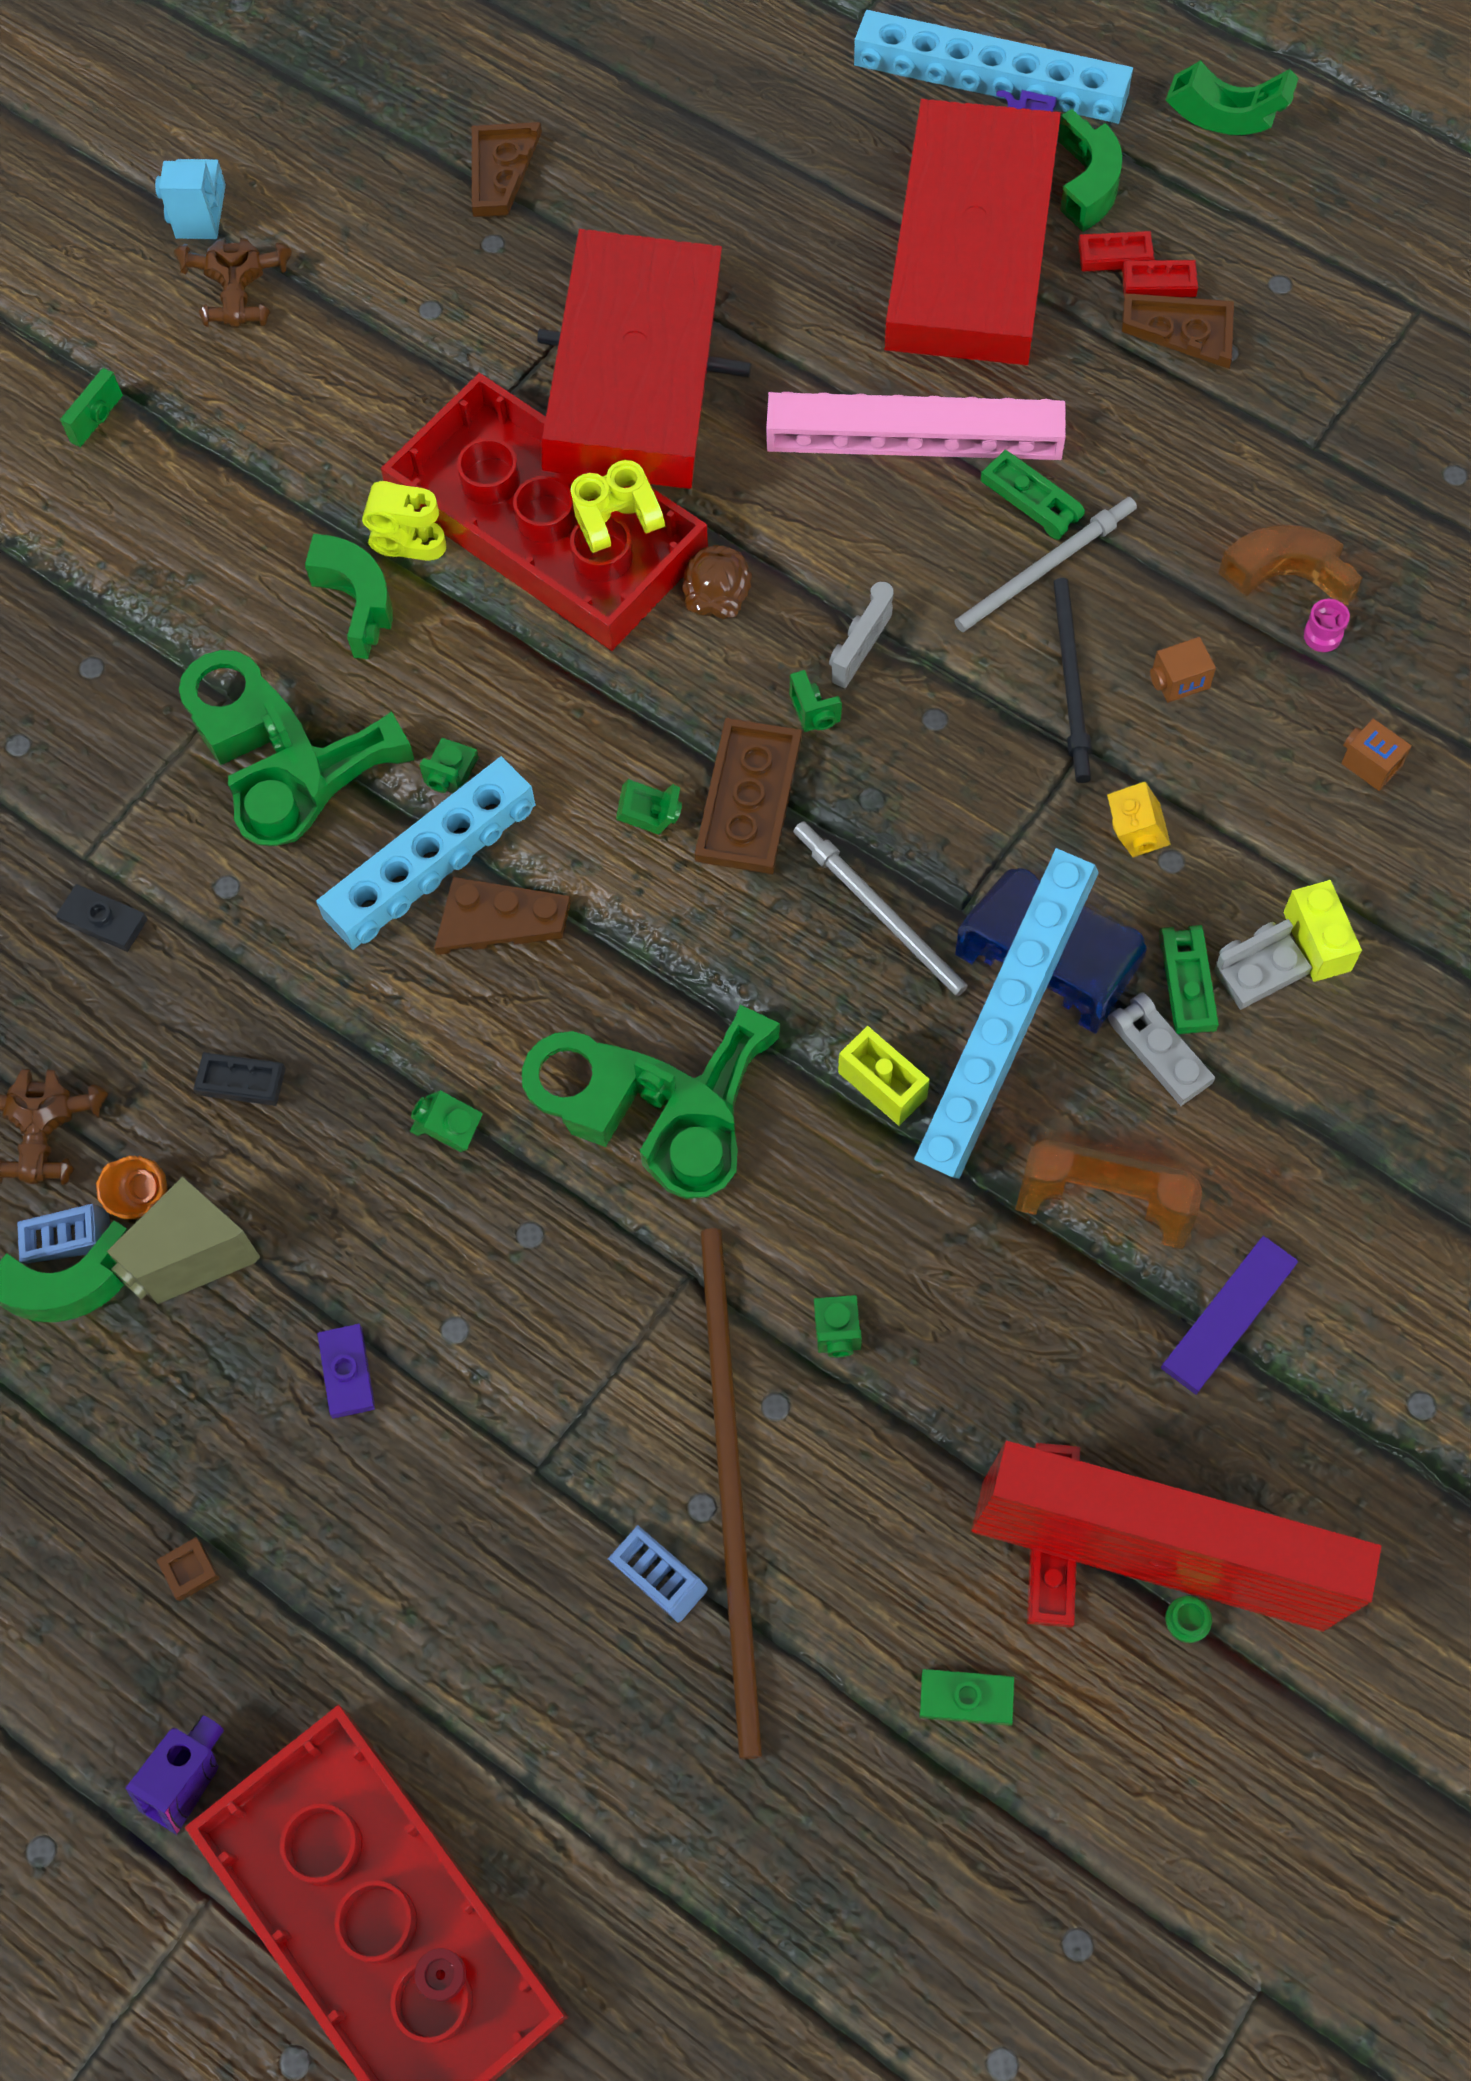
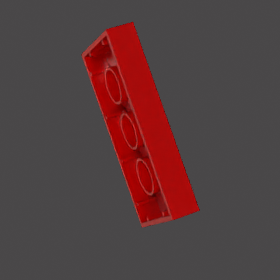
(972, 232)
(632, 357)
(500, 506)
(1175, 1538)
(351, 1898)

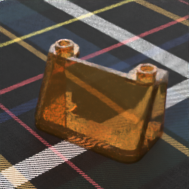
(1166, 1183)

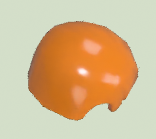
(130, 1186)

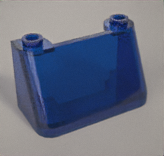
(1093, 964)

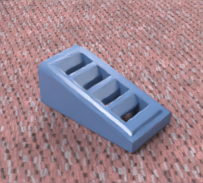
(89, 1224)
(683, 1587)

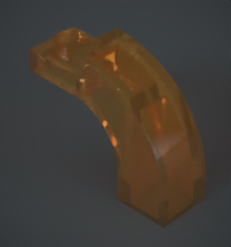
(1290, 552)

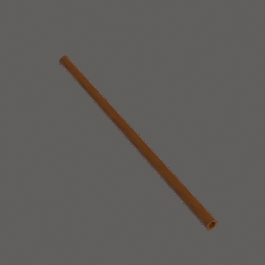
(731, 1497)

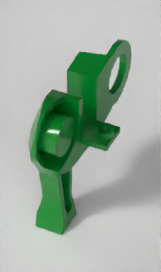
(289, 789)
(694, 1138)

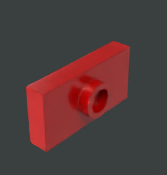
(1110, 250)
(1160, 278)

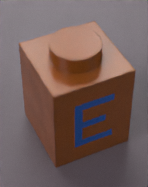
(1182, 670)
(1375, 753)

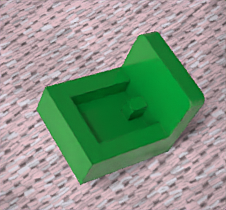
(648, 806)
(445, 1120)

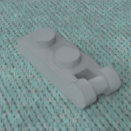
(862, 635)
(1161, 1049)

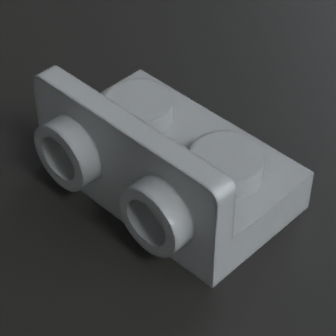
(1261, 964)

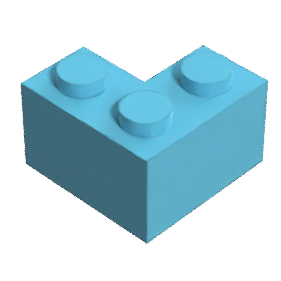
(192, 197)

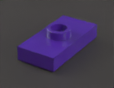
(346, 1371)

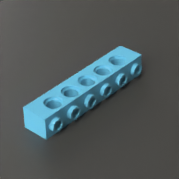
(432, 833)

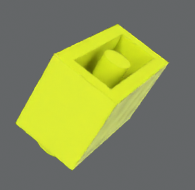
(1322, 930)
(883, 1075)

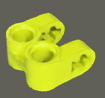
(612, 497)
(396, 525)

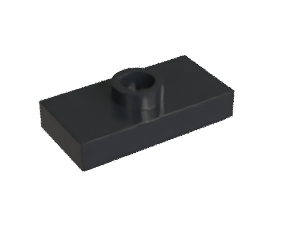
(101, 917)
(239, 1079)

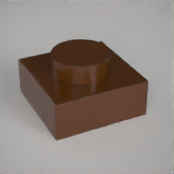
(187, 1569)

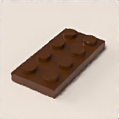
(748, 796)

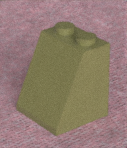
(180, 1246)

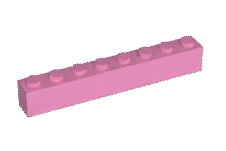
(915, 425)

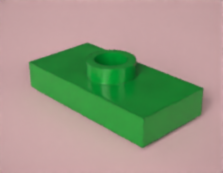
(91, 407)
(966, 1697)

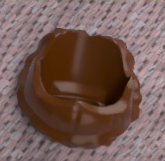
(716, 582)

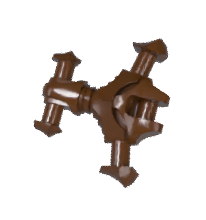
(234, 268)
(37, 1111)

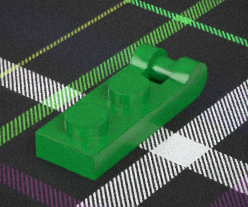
(1032, 493)
(1189, 980)

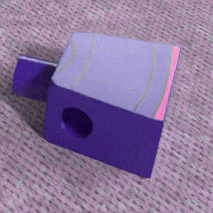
(165, 1787)

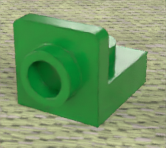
(809, 707)
(448, 766)
(837, 1325)

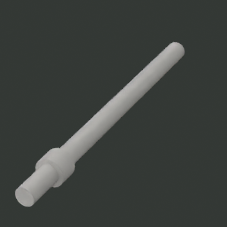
(1099, 525)
(828, 856)

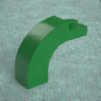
(1229, 108)
(1095, 190)
(349, 568)
(63, 1293)

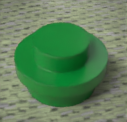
(1188, 1619)

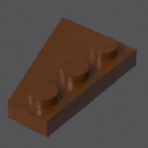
(499, 164)
(1182, 324)
(497, 913)

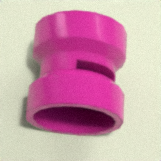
(1326, 625)

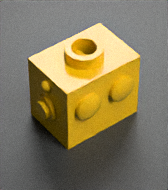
(1138, 819)

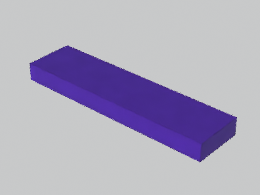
(1229, 1315)

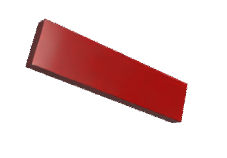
(1052, 1577)

